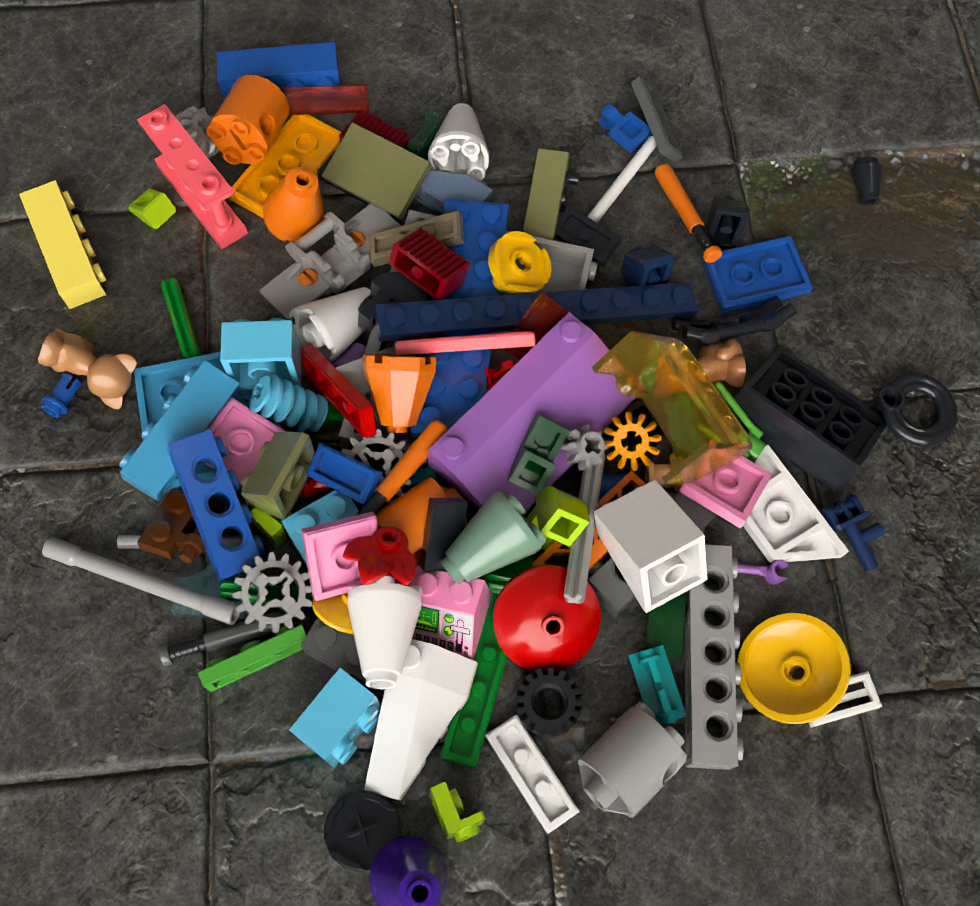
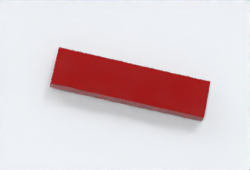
(338, 391)

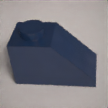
(647, 266)

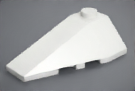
(416, 715)

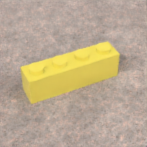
(63, 245)

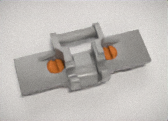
(333, 271)

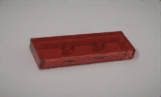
(326, 99)

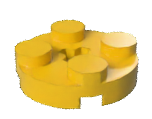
(505, 271)

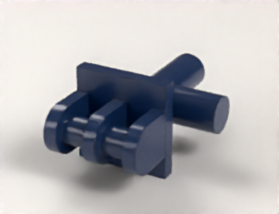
(847, 522)

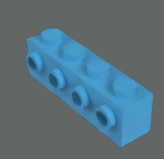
(185, 414)

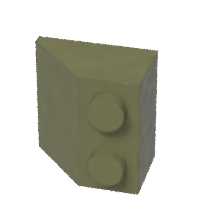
(279, 473)

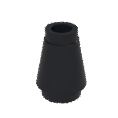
(867, 179)

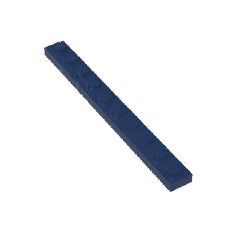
(504, 312)

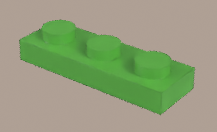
(252, 658)

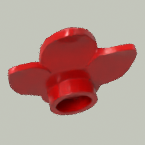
(380, 558)

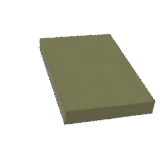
(376, 170)

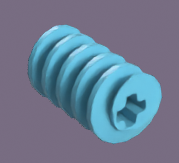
(288, 403)

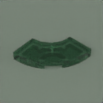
(422, 141)

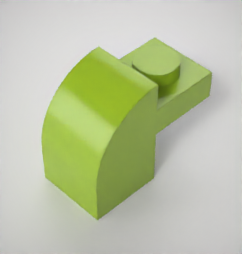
(559, 516)

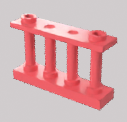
(193, 176)

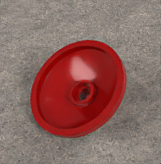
(527, 607)

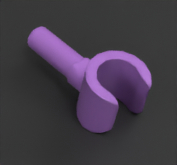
(766, 571)

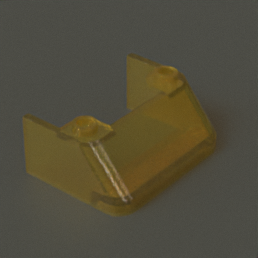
(680, 400)

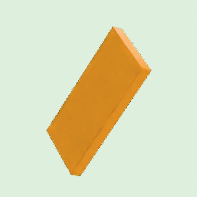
(300, 143)

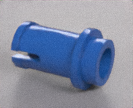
(59, 398)

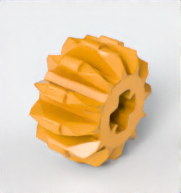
(640, 448)

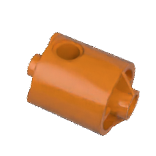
(249, 120)
(410, 512)

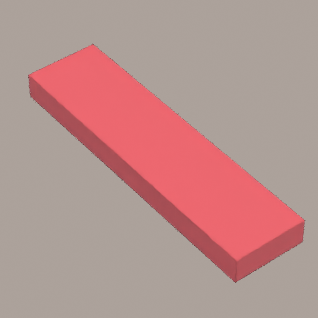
(465, 343)

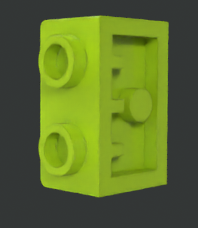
(448, 809)

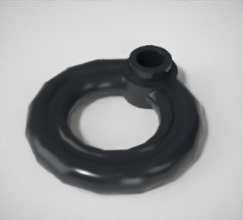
(900, 426)

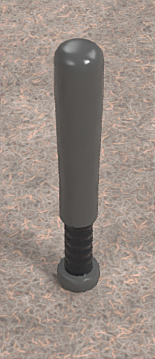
(220, 638)

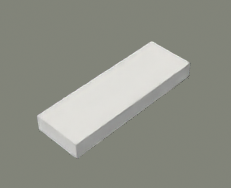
(532, 774)

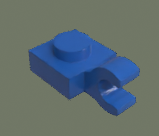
(625, 130)

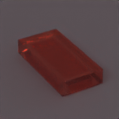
(540, 319)

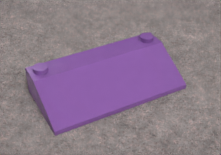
(548, 380)

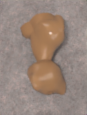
(723, 362)
(106, 376)

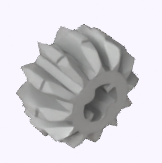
(195, 123)

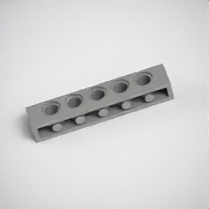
(700, 746)

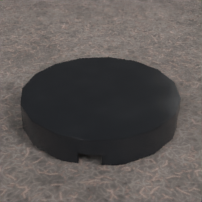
(359, 829)

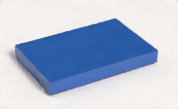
(757, 274)

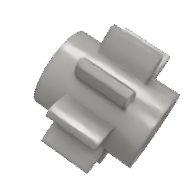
(584, 447)

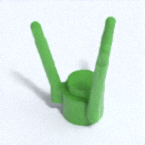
(754, 432)

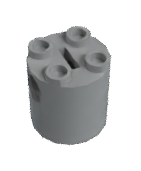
(631, 762)

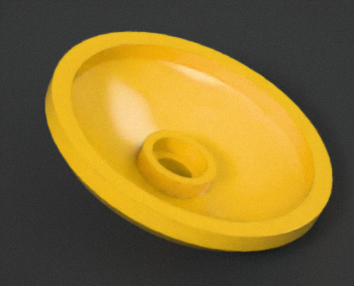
(780, 648)

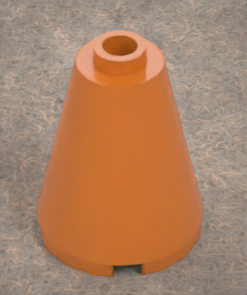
(294, 205)

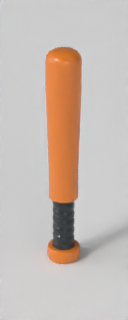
(677, 195)
(405, 467)

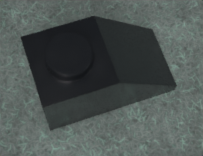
(726, 221)

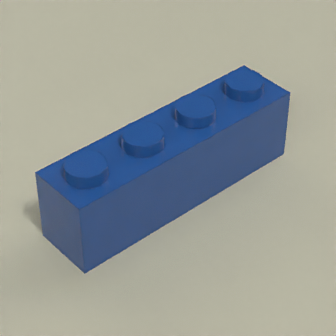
(284, 66)

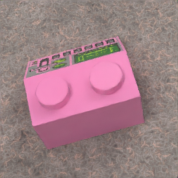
(451, 612)

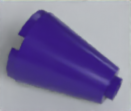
(408, 873)

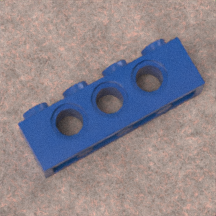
(205, 448)

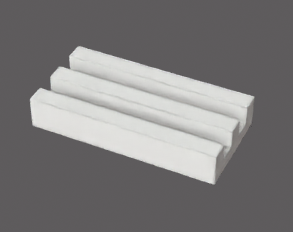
(869, 690)

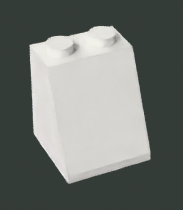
(653, 544)

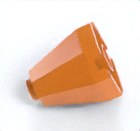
(398, 387)

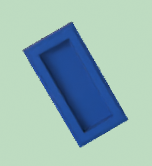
(344, 473)

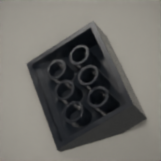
(810, 419)

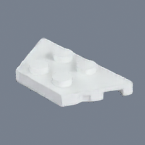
(786, 520)

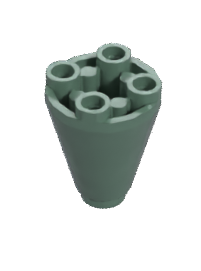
(492, 539)

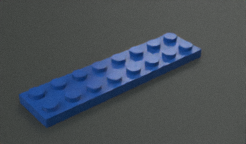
(461, 374)

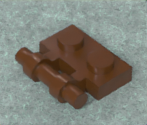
(170, 528)

